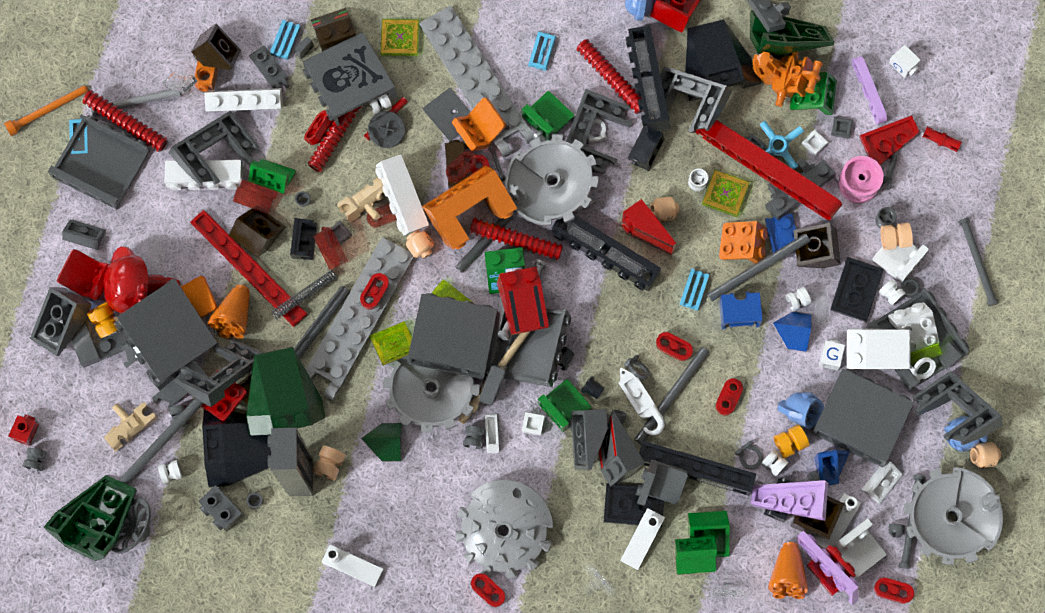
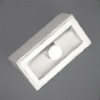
(882, 482)

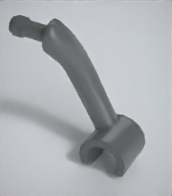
(887, 179)

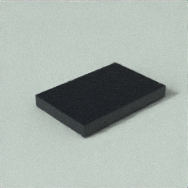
(856, 289)
(622, 505)

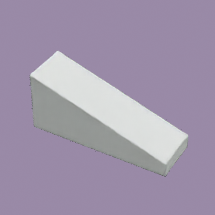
(491, 433)

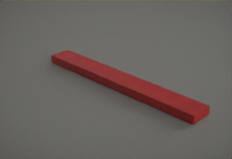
(246, 265)

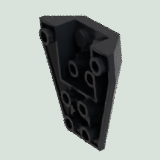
(718, 56)
(231, 451)

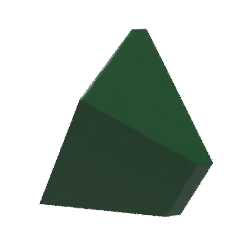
(385, 441)

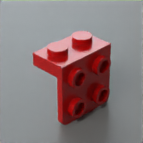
(83, 275)
(225, 407)
(828, 582)

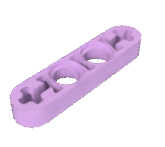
(869, 90)

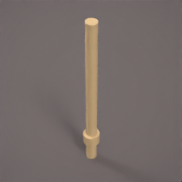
(504, 361)

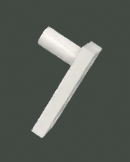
(850, 507)
(642, 538)
(352, 565)

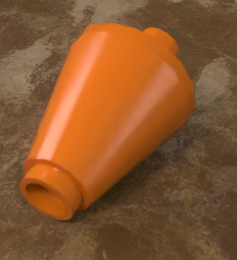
(232, 314)
(788, 573)

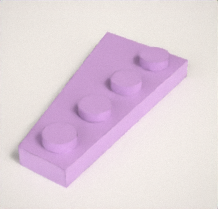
(796, 498)
(829, 568)

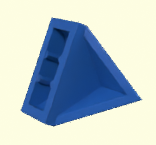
(795, 330)
(830, 465)

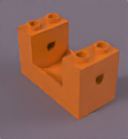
(478, 186)

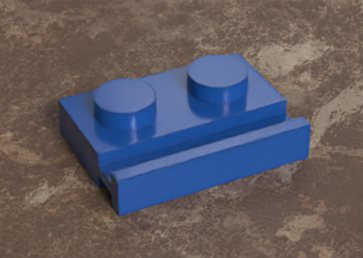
(780, 231)

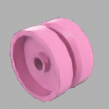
(860, 190)

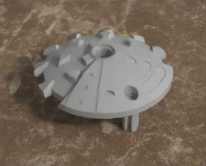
(531, 174)
(428, 409)
(970, 500)
(509, 505)

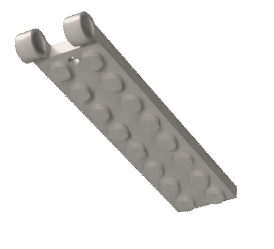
(472, 72)
(354, 322)

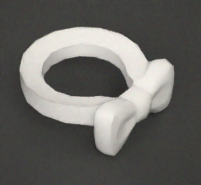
(602, 137)
(918, 377)

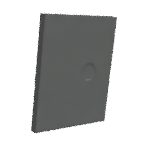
(441, 112)

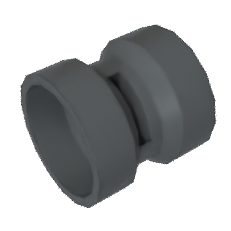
(887, 214)
(175, 411)
(473, 436)
(34, 458)

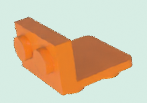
(480, 125)
(743, 241)
(200, 296)

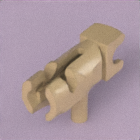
(363, 201)
(129, 425)

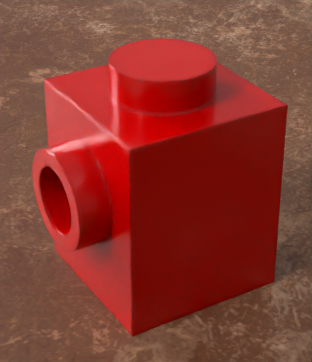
(24, 429)

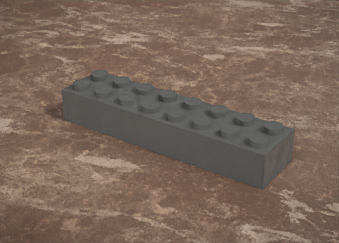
(291, 461)

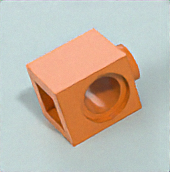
(205, 85)

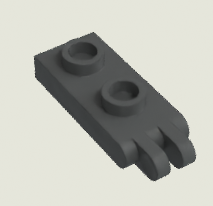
(269, 68)

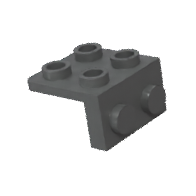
(661, 483)

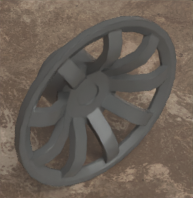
(136, 528)

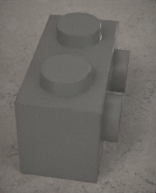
(220, 508)

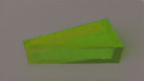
(930, 351)

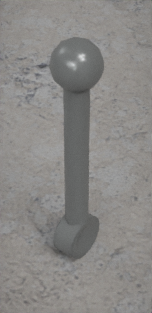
(492, 149)

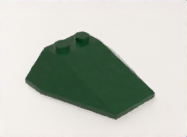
(795, 36)
(281, 393)
(94, 518)

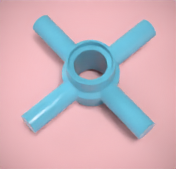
(788, 138)

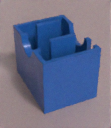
(740, 312)

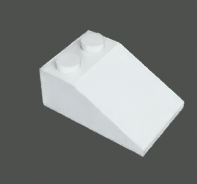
(878, 348)

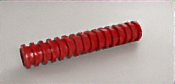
(609, 74)
(123, 119)
(330, 140)
(516, 239)

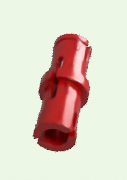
(942, 139)

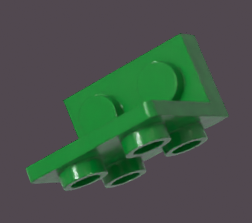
(821, 99)
(547, 115)
(271, 175)
(561, 402)
(695, 555)

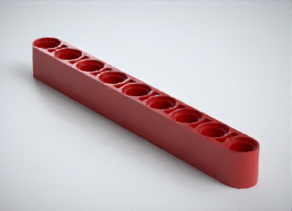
(772, 170)

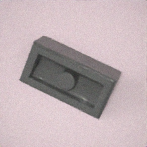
(83, 234)
(493, 384)

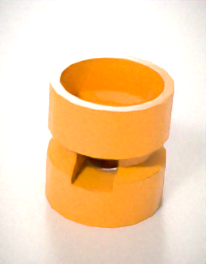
(103, 318)
(792, 440)

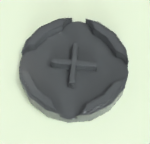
(386, 129)

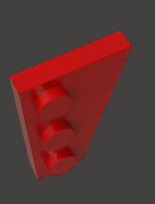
(888, 139)

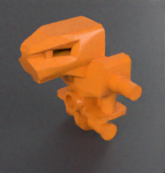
(787, 75)

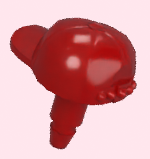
(128, 280)

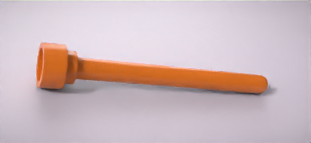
(14, 126)

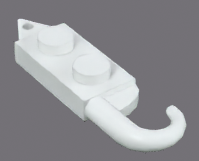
(641, 400)

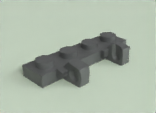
(770, 14)
(783, 203)

